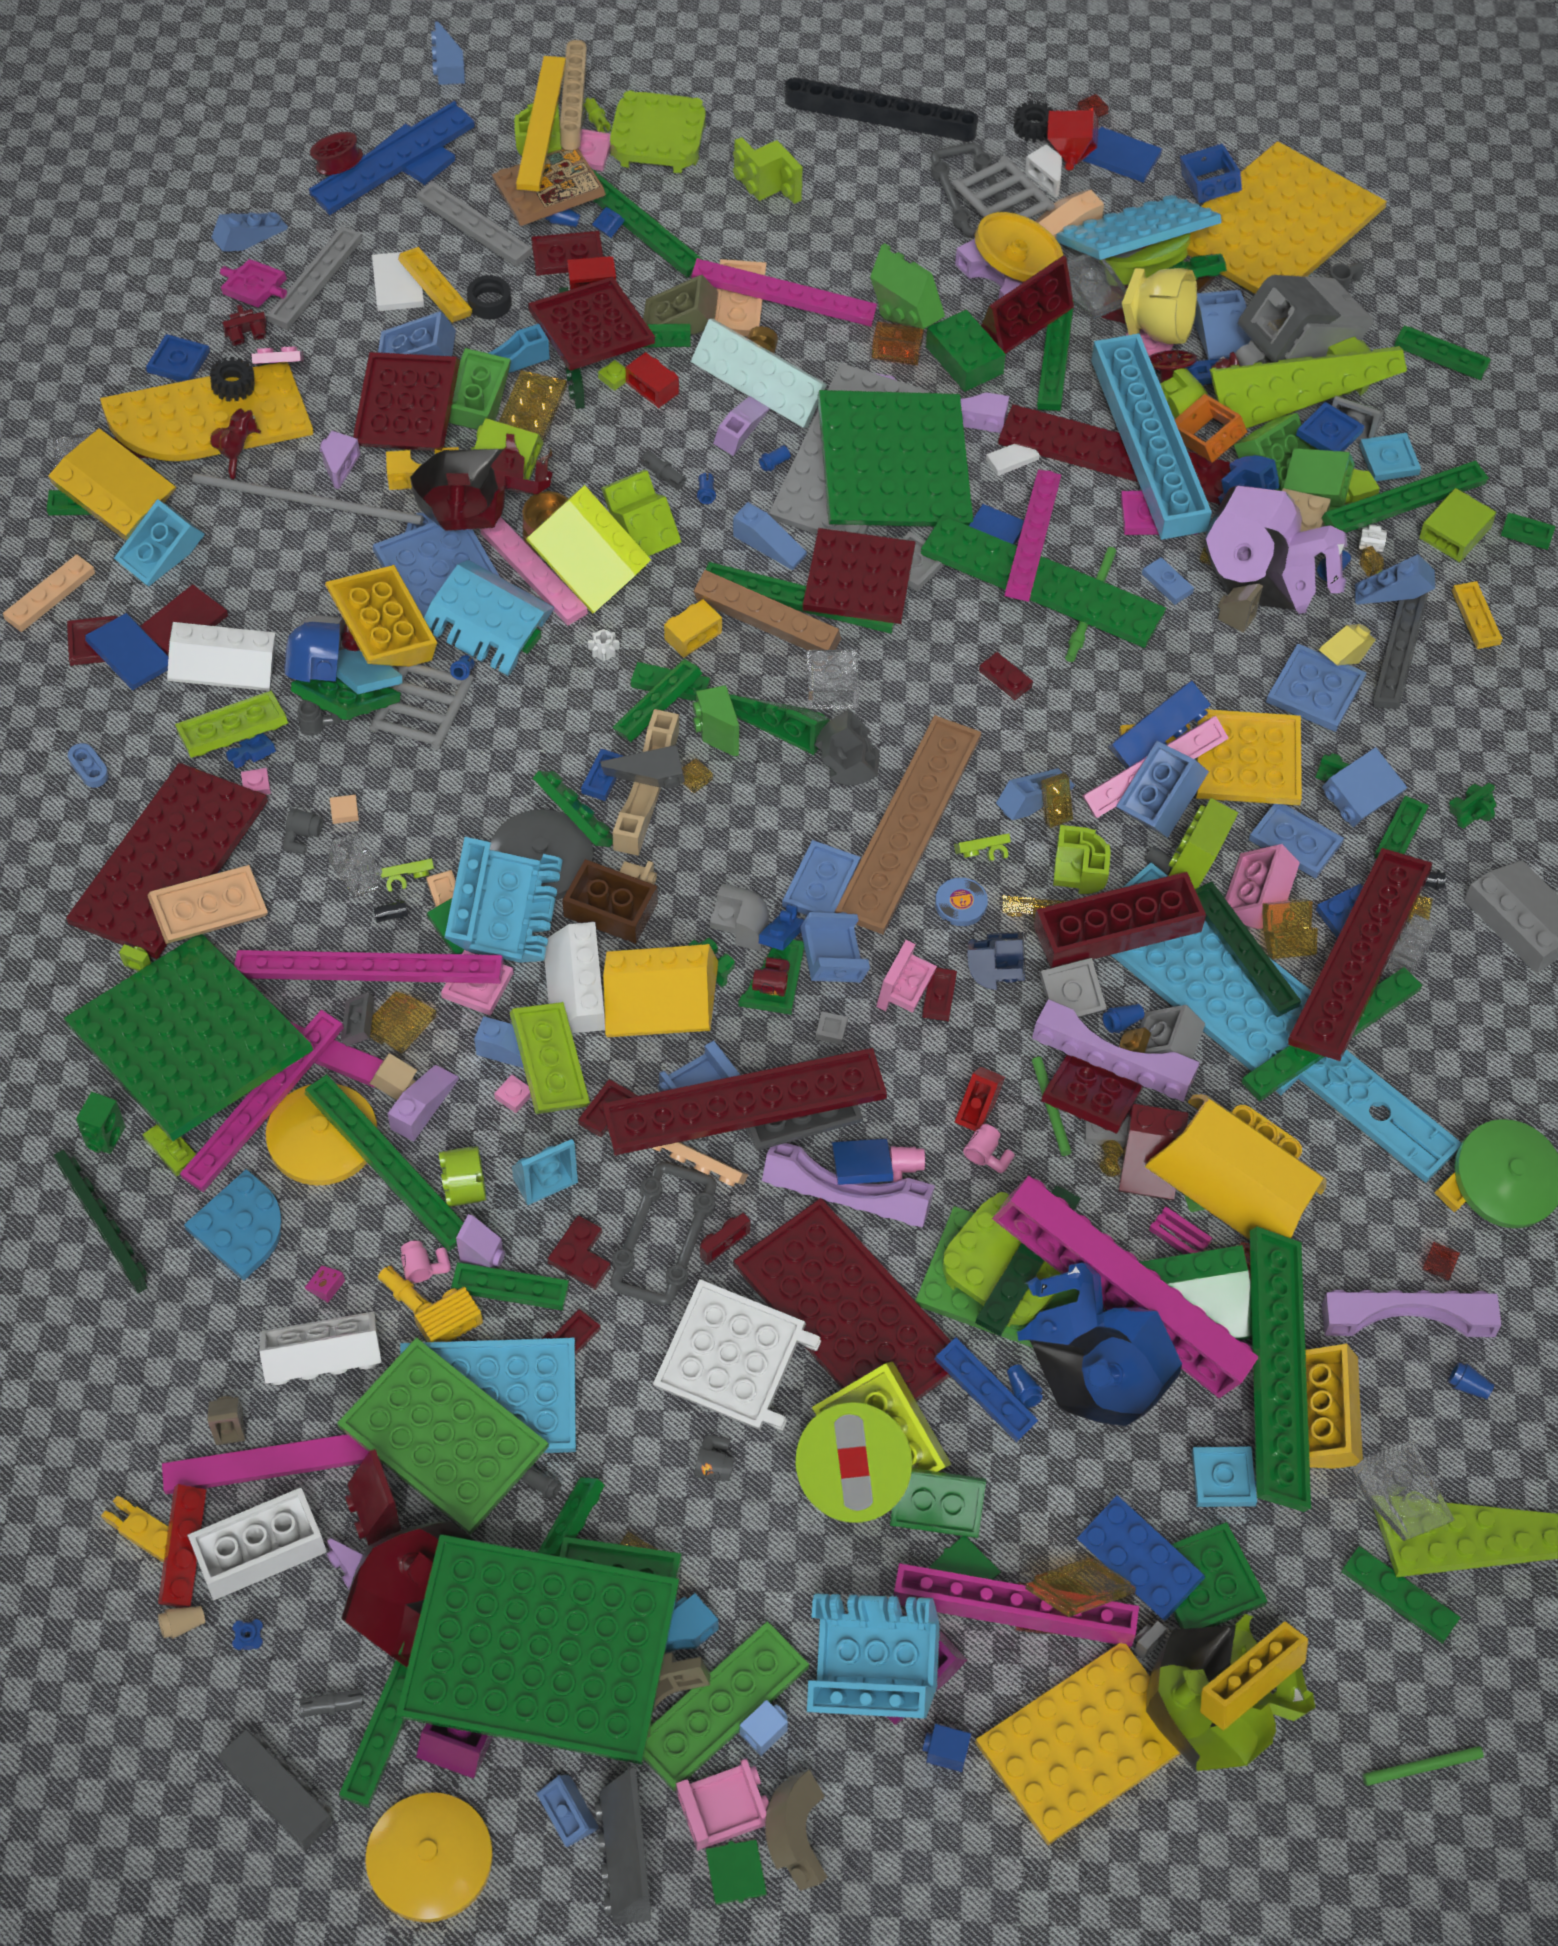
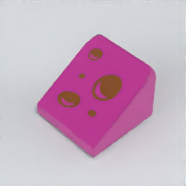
(325, 1283)

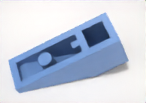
(767, 536)
(1024, 794)
(497, 1042)

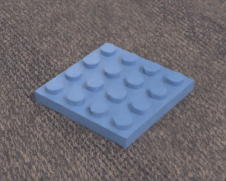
(428, 558)

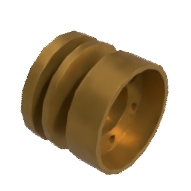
(537, 510)

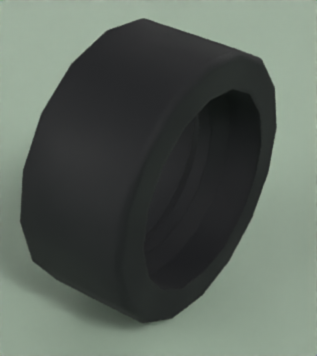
(485, 284)

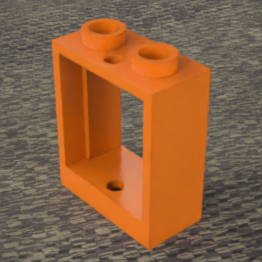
(1206, 409)

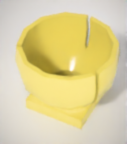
(1161, 304)

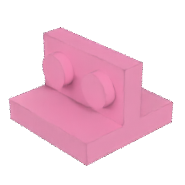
(905, 980)

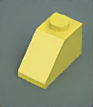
(1348, 645)

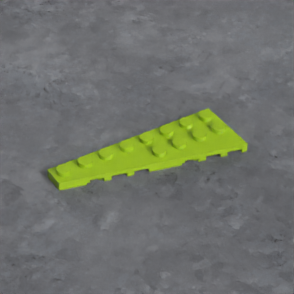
(1281, 387)
(1474, 1540)

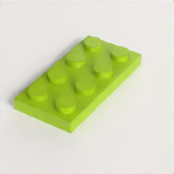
(231, 724)
(549, 1058)

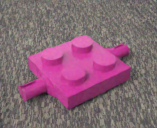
(253, 283)

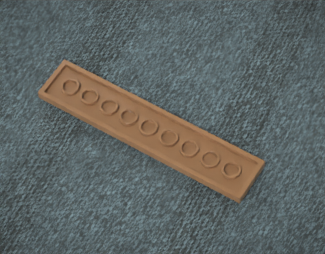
(909, 823)

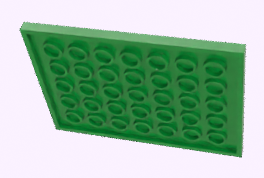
(187, 1036)
(539, 1649)

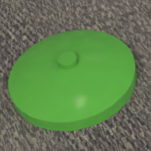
(1508, 1173)

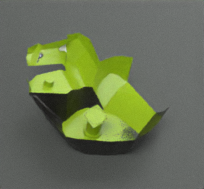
(1175, 1690)

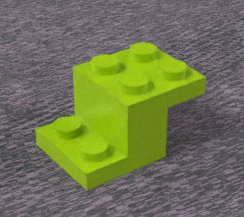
(767, 170)
(642, 512)

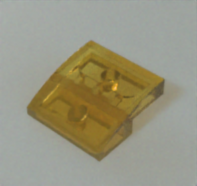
(1289, 928)
(400, 1021)

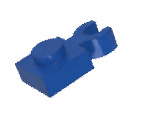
(253, 749)

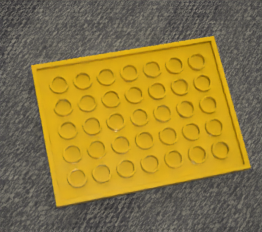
(1284, 218)

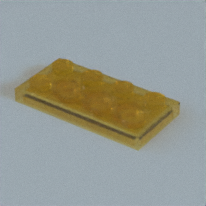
(533, 402)

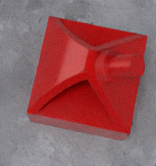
(1073, 134)

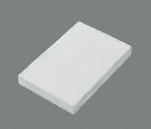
(394, 284)

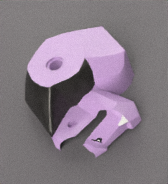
(1261, 542)

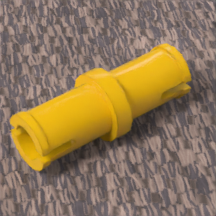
(402, 1289)

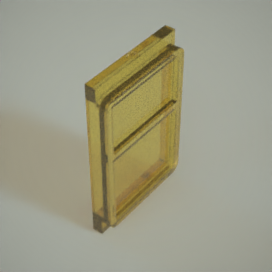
(1079, 1586)

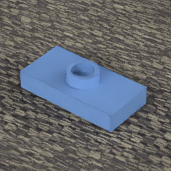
(1167, 581)

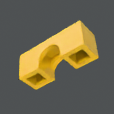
(401, 467)

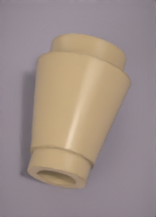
(180, 1620)

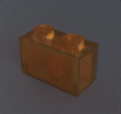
(897, 343)

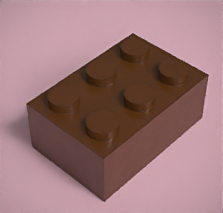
(611, 900)

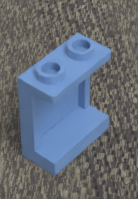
(1364, 787)
(833, 947)
(706, 1068)

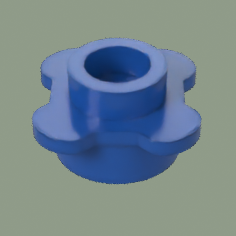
(254, 1641)

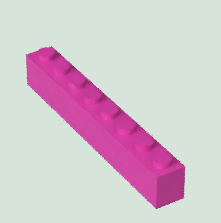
(1013, 1605)

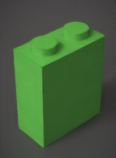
(1320, 474)

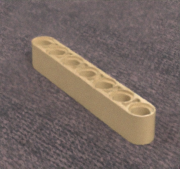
(573, 95)

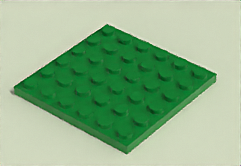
(894, 458)

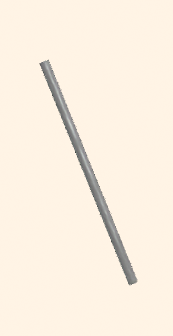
(308, 499)

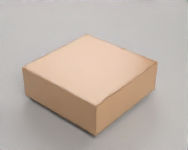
(344, 809)

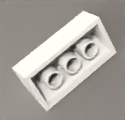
(221, 656)
(575, 976)
(319, 1348)
(257, 1543)

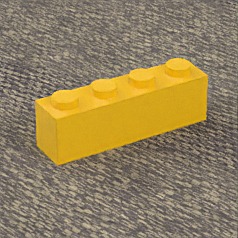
(1253, 1675)

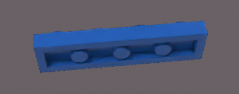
(986, 1389)

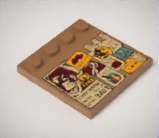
(564, 184)

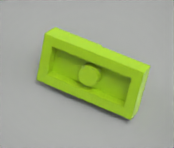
(972, 847)
(418, 869)
(173, 1154)

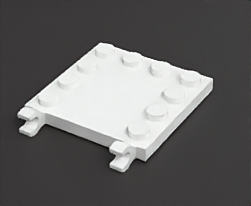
(732, 1355)

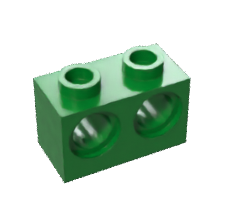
(100, 1123)

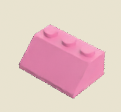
(1261, 878)

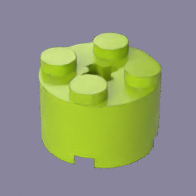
(462, 1176)

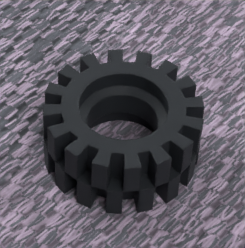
(1029, 129)
(229, 369)

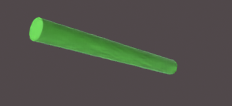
(1053, 1113)
(1423, 1766)

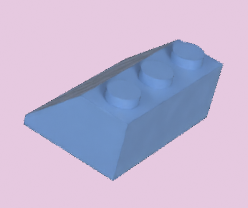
(1162, 788)

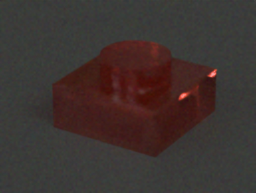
(1094, 103)
(1441, 1261)

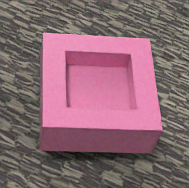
(256, 780)
(513, 1093)

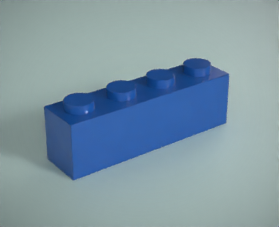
(1161, 724)

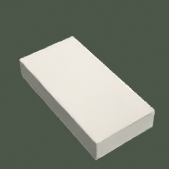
(1011, 458)

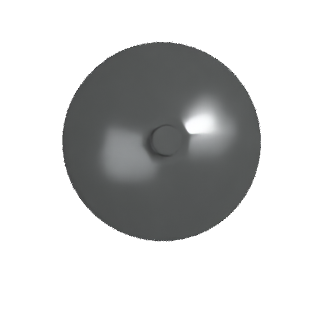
(546, 833)

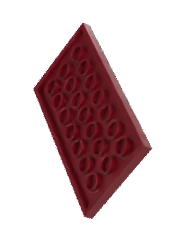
(176, 839)
(846, 1298)

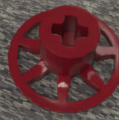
(1168, 365)

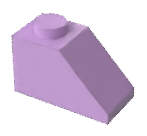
(339, 456)
(479, 1244)

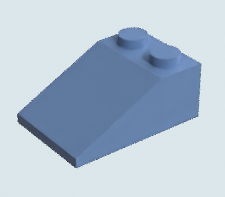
(422, 337)

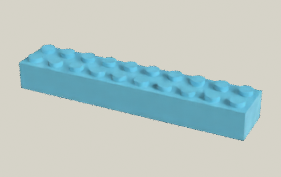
(1151, 437)

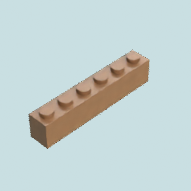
(766, 613)

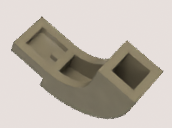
(680, 1676)
(787, 1829)

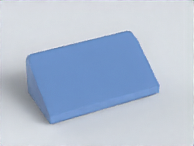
(567, 1810)

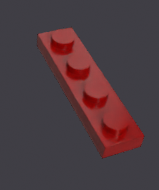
(179, 1557)

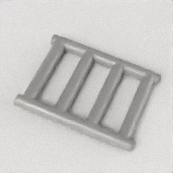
(1017, 176)
(444, 720)

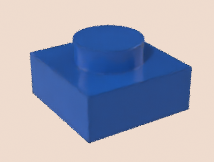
(608, 222)

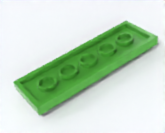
(713, 1713)

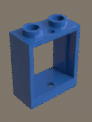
(1216, 158)

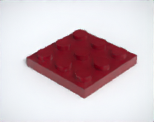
(1092, 1093)

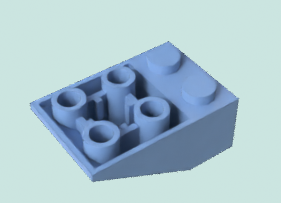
(1218, 322)

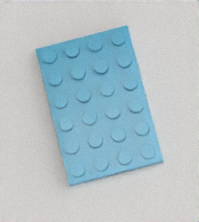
(1137, 227)
(525, 1377)

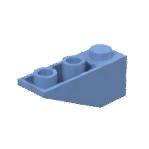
(448, 56)
(242, 231)
(1400, 582)

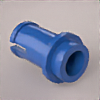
(770, 460)
(706, 493)
(465, 665)

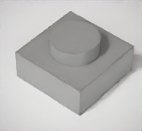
(831, 1028)
(1149, 1638)

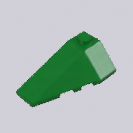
(787, 722)

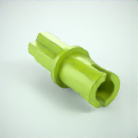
(596, 115)

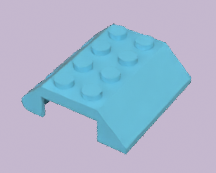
(486, 613)
(502, 902)
(875, 1656)

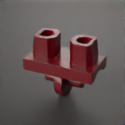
(242, 323)

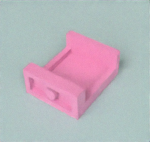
(723, 1805)

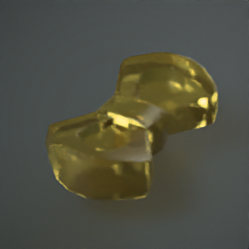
(1110, 1163)

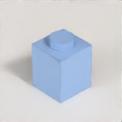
(764, 1727)

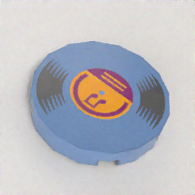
(961, 901)

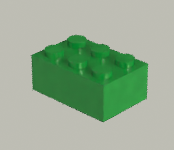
(965, 350)

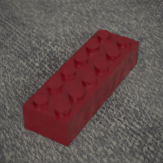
(1119, 920)

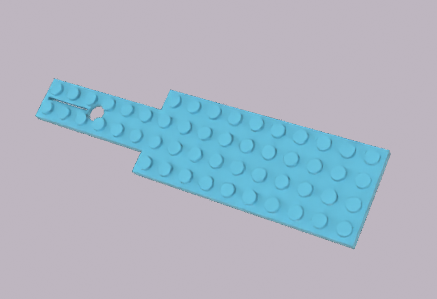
(1209, 981)

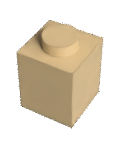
(393, 1076)

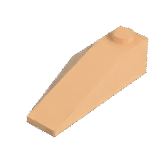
(1072, 211)

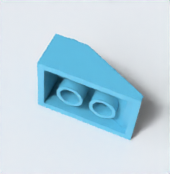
(158, 543)
(546, 1172)

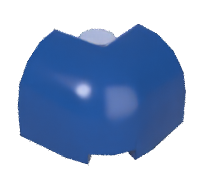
(1251, 472)
(313, 652)

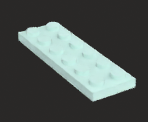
(758, 373)

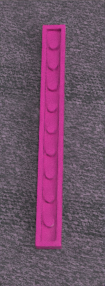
(370, 966)

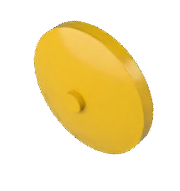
(1016, 245)
(308, 1145)
(429, 1857)

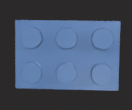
(1302, 837)
(821, 879)

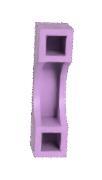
(974, 265)

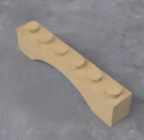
(639, 807)

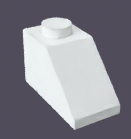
(1045, 169)

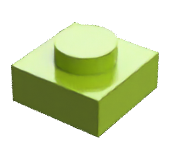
(613, 375)
(134, 958)

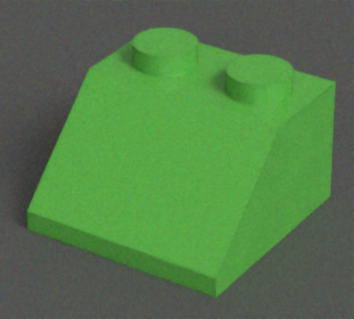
(716, 719)

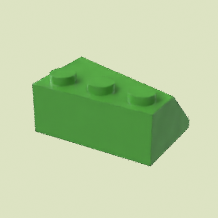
(905, 290)
(1275, 442)

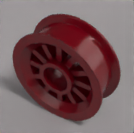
(336, 153)

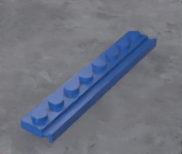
(392, 157)

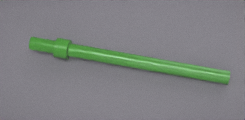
(1078, 637)

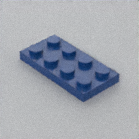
(1142, 1557)

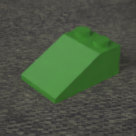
(478, 388)

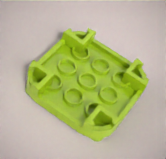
(657, 130)
(981, 1255)

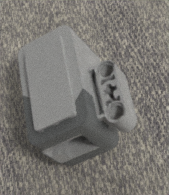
(1299, 319)

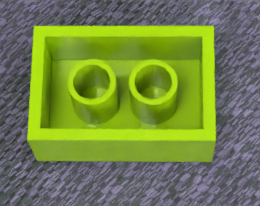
(1203, 841)

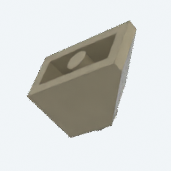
(1240, 606)
(226, 1420)

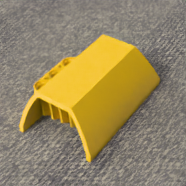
(1239, 1168)

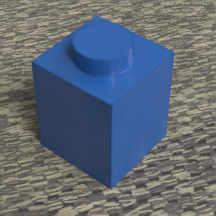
(947, 1747)

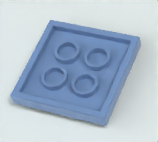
(1316, 687)

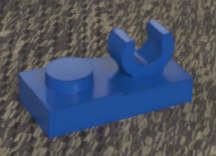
(782, 929)

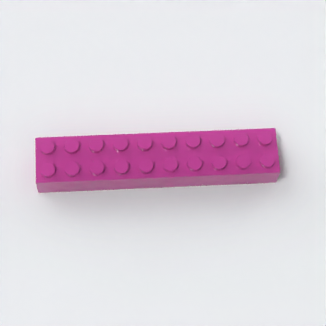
(1067, 1238)

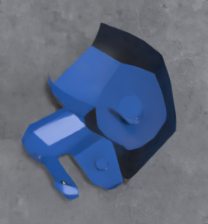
(1098, 1361)

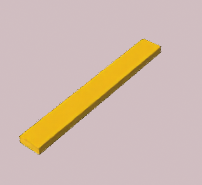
(541, 123)

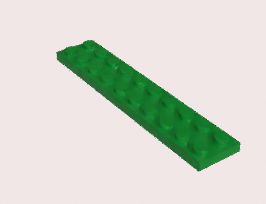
(1054, 584)
(1279, 1370)

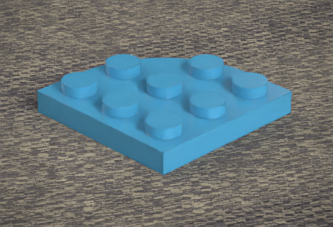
(239, 1224)

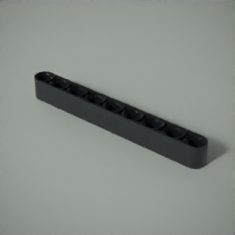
(881, 109)

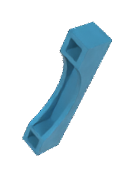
(525, 348)
(690, 1624)

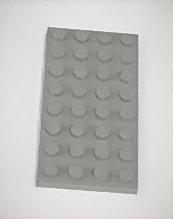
(803, 493)

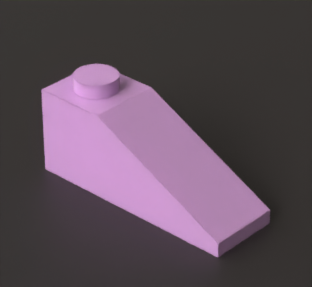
(420, 1102)

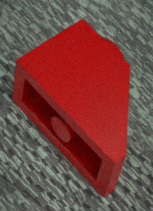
(979, 1098)

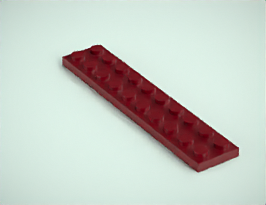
(1093, 447)
(1360, 954)
(744, 1101)

